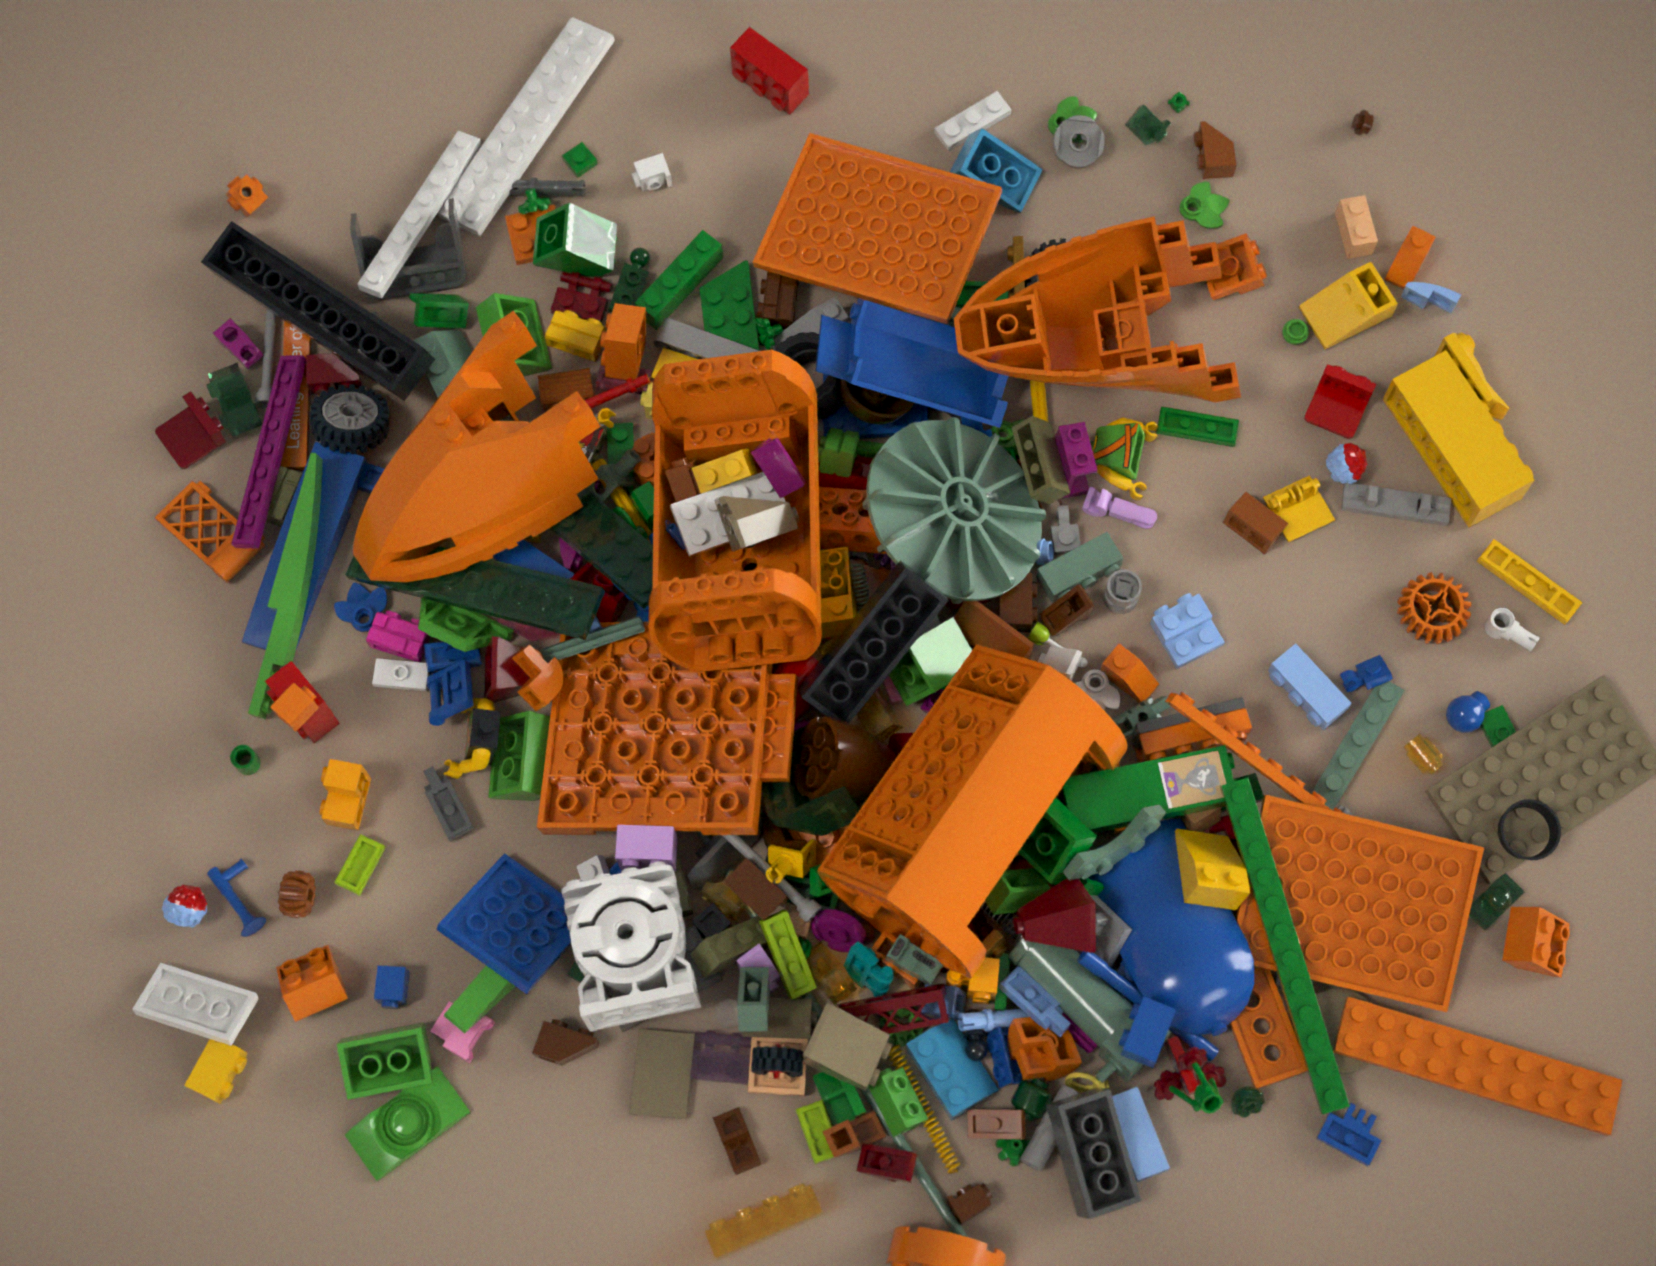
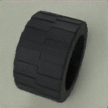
(804, 349)

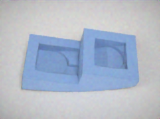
(1421, 293)

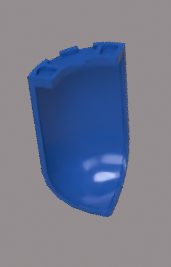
(1177, 949)

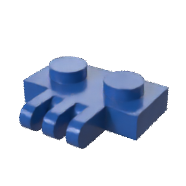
(1350, 1135)

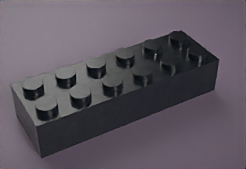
(872, 644)

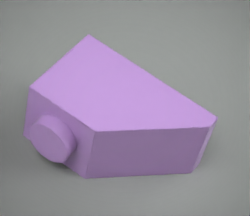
(758, 958)

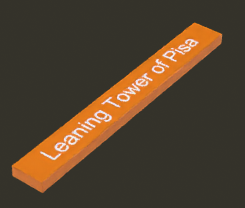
(297, 444)

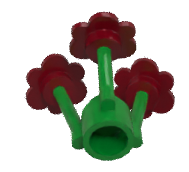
(1208, 1079)

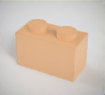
(1356, 227)

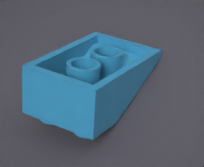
(996, 163)

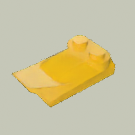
(1462, 349)

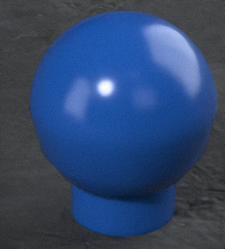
(1467, 712)

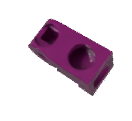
(238, 343)

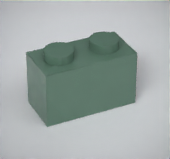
(753, 999)

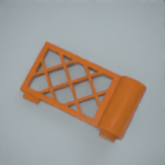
(226, 559)

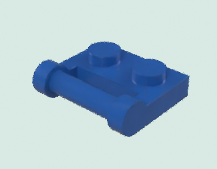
(456, 692)

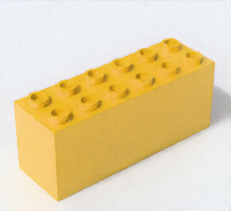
(1458, 438)

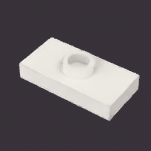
(400, 675)

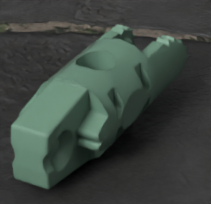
(1147, 709)

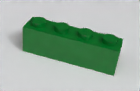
(680, 278)

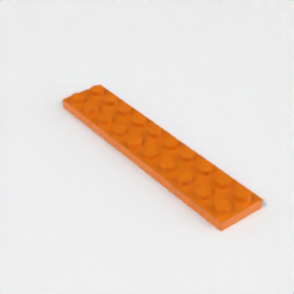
(1478, 1066)

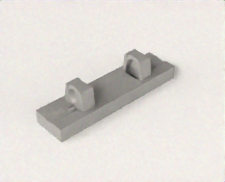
(1396, 504)

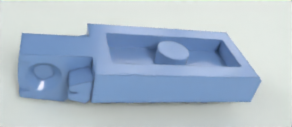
(1034, 1001)

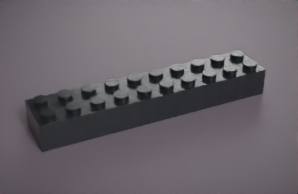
(318, 311)

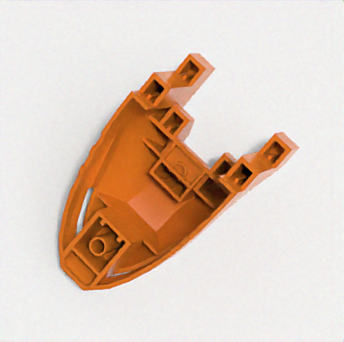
(1091, 314)
(475, 474)

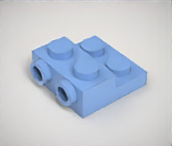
(1186, 630)

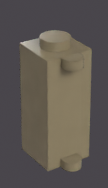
(788, 1019)

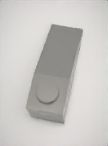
(811, 320)

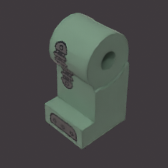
(913, 960)

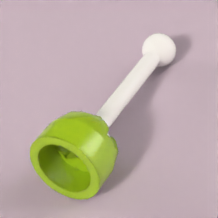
(1040, 636)

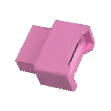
(455, 1040)

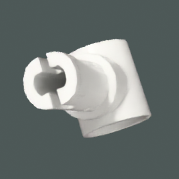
(1511, 631)

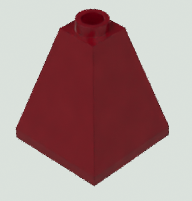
(502, 674)
(1060, 918)

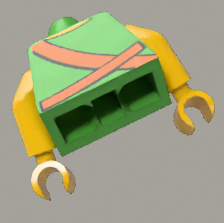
(1119, 450)

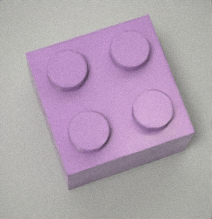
(644, 845)

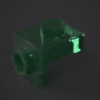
(1147, 126)

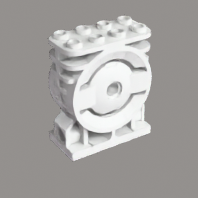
(636, 989)

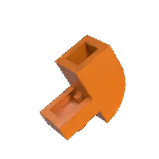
(544, 680)

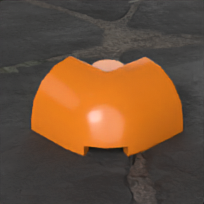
(1041, 1050)

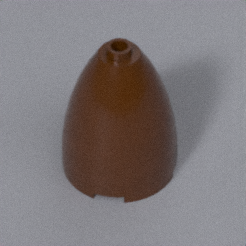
(840, 756)

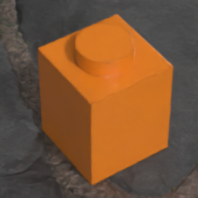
(295, 706)

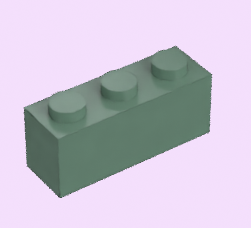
(1080, 566)

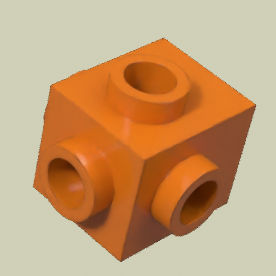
(240, 202)

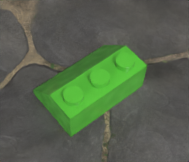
(499, 306)
(519, 757)
(385, 1060)

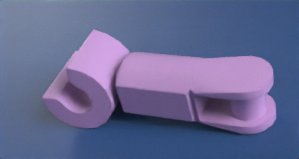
(1099, 503)

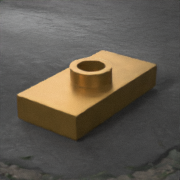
(995, 945)

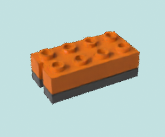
(1178, 735)

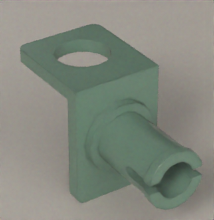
(616, 474)

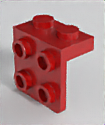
(1339, 401)

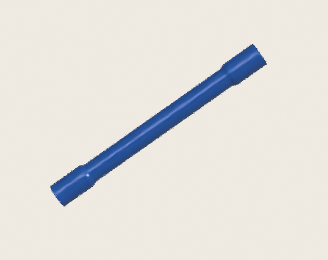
(1101, 969)

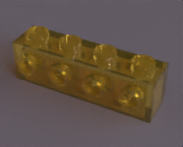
(764, 1222)

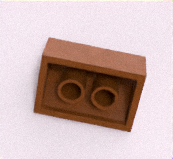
(988, 630)

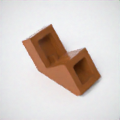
(850, 1136)

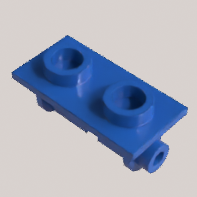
(1004, 1069)

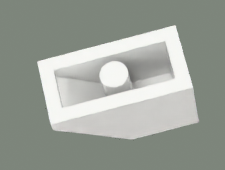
(1063, 660)

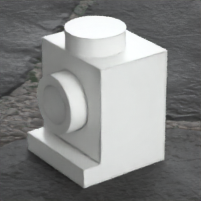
(651, 173)

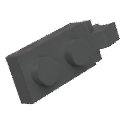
(447, 805)

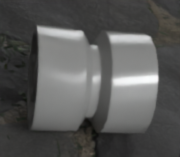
(1122, 591)

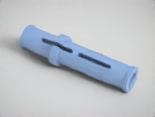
(989, 1019)

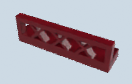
(900, 1000)

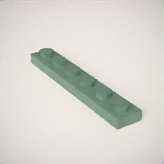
(1357, 742)

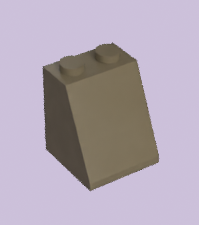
(847, 1048)

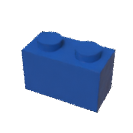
(1147, 1032)

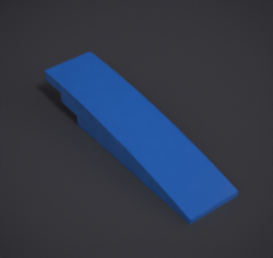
(338, 492)

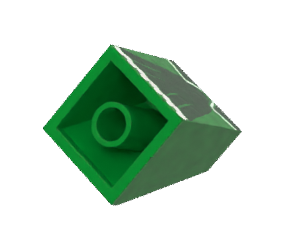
(575, 241)

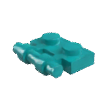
(864, 971)

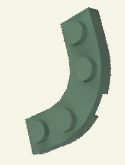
(1130, 840)

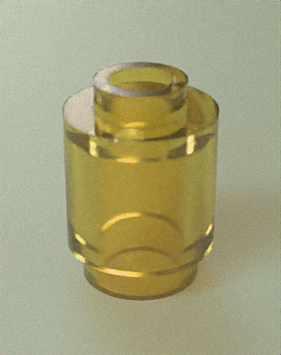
(1424, 754)

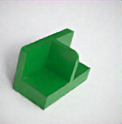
(439, 310)
(839, 1098)

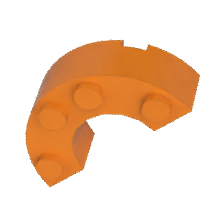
(939, 1248)

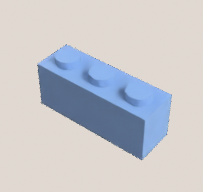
(1308, 687)
(1139, 1136)

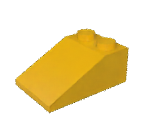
(1211, 870)

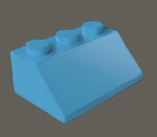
(949, 1071)

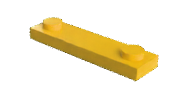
(1529, 581)

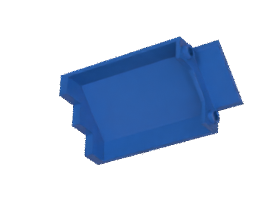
(909, 361)

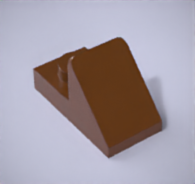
(1067, 610)

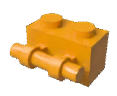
(983, 984)

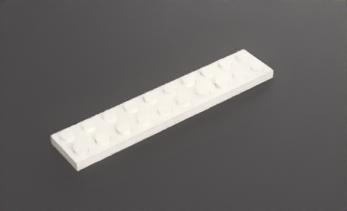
(527, 124)

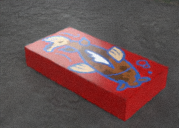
(1187, 1077)

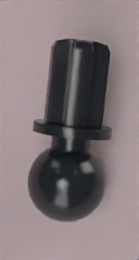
(976, 1048)

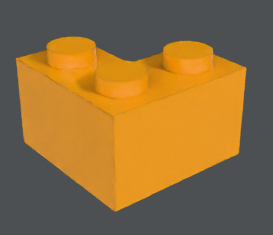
(347, 794)

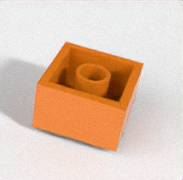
(624, 341)

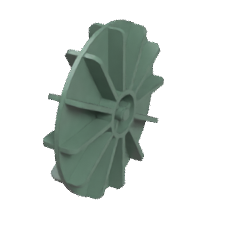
(954, 509)

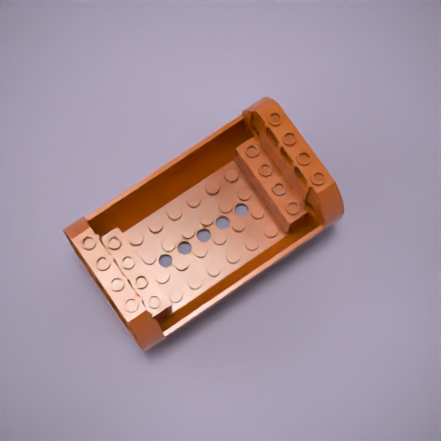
(705, 605)
(966, 801)

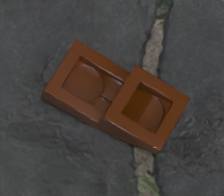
(737, 1141)

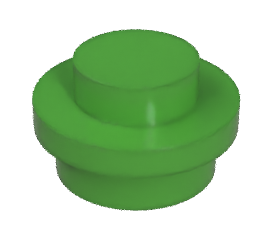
(1295, 332)

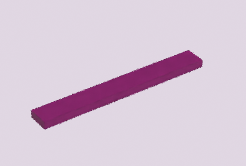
(269, 452)

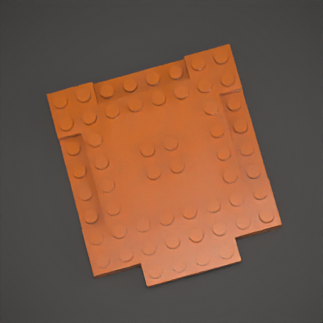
(662, 742)

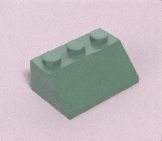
(450, 354)

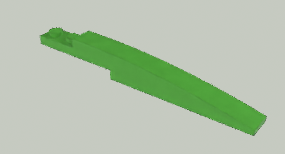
(291, 585)

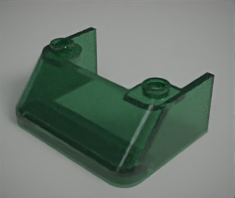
(796, 812)

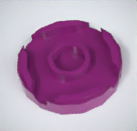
(837, 929)

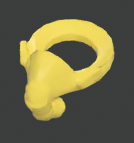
(1082, 1088)

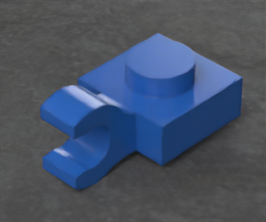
(1369, 673)

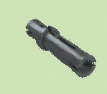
(549, 187)

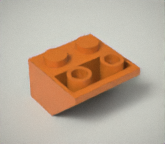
(1536, 941)
(311, 983)

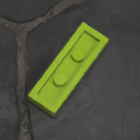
(787, 954)

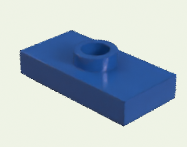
(442, 655)

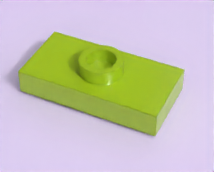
(359, 865)
(814, 1121)

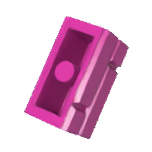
(397, 636)

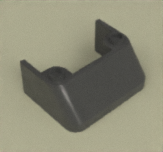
(427, 267)

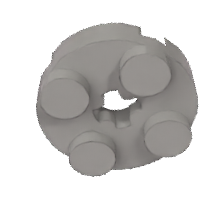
(1089, 131)

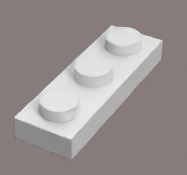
(980, 115)

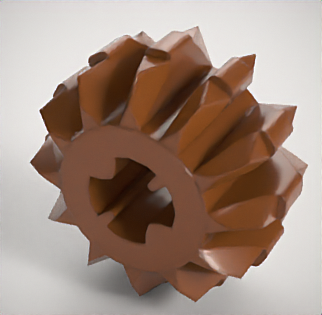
(296, 894)

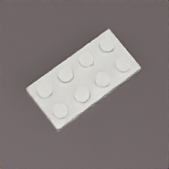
(699, 518)
(195, 1004)

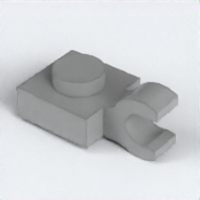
(1064, 536)

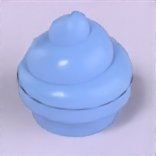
(1046, 551)

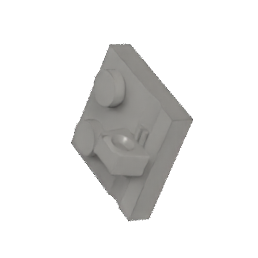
(1110, 932)

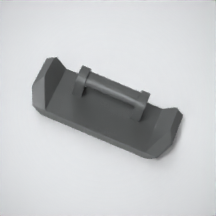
(718, 857)

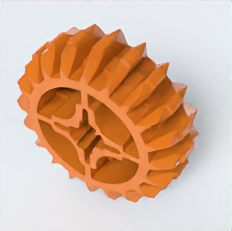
(1424, 602)

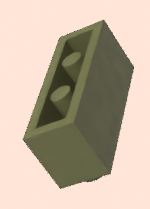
(1040, 460)
(727, 946)

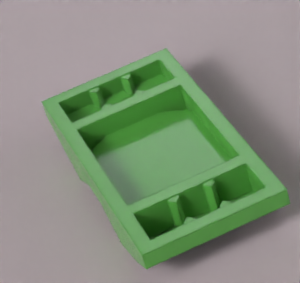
(406, 1124)

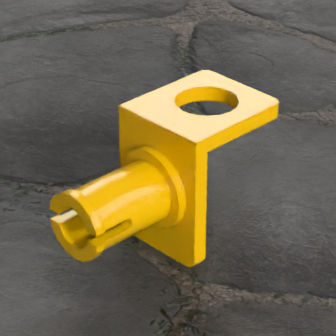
(790, 861)

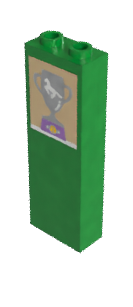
(1176, 783)

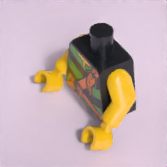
(480, 739)

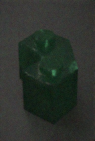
(235, 399)

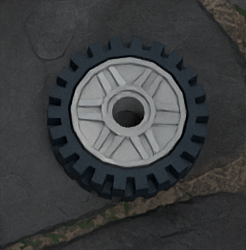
(350, 419)

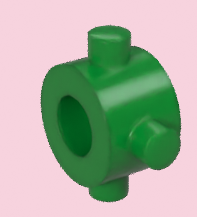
(1178, 102)

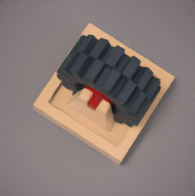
(777, 1066)

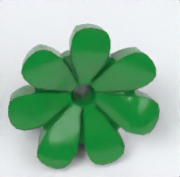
(533, 202)
(767, 332)
(1010, 1151)

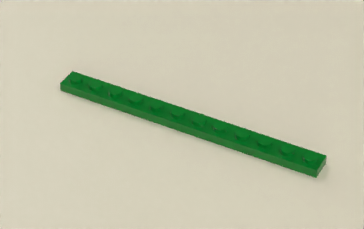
(1284, 946)

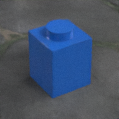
(391, 986)

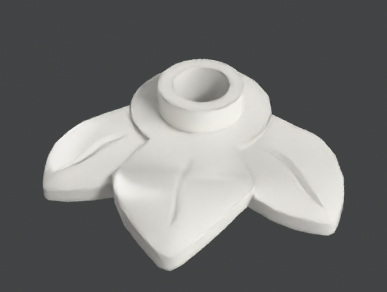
(1105, 694)

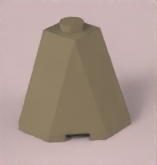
(754, 520)

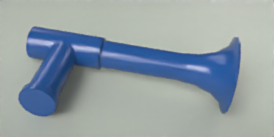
(250, 922)

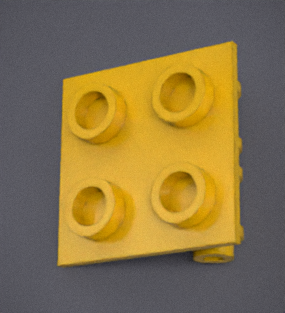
(1300, 507)

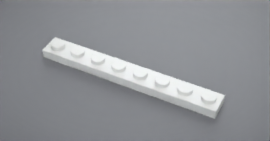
(419, 214)

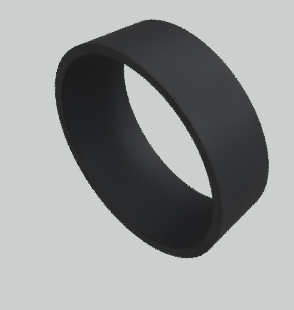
(1551, 819)

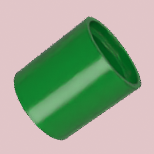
(240, 751)

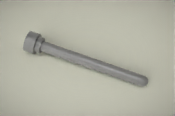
(263, 393)
(806, 907)

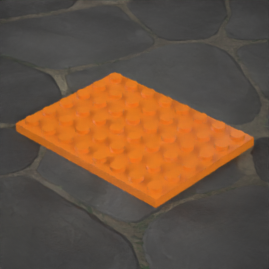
(878, 228)
(1368, 901)

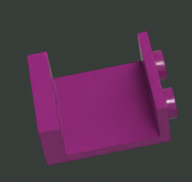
(1076, 457)

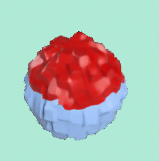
(1347, 463)
(185, 906)

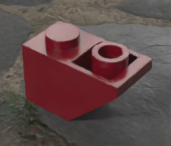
(328, 371)

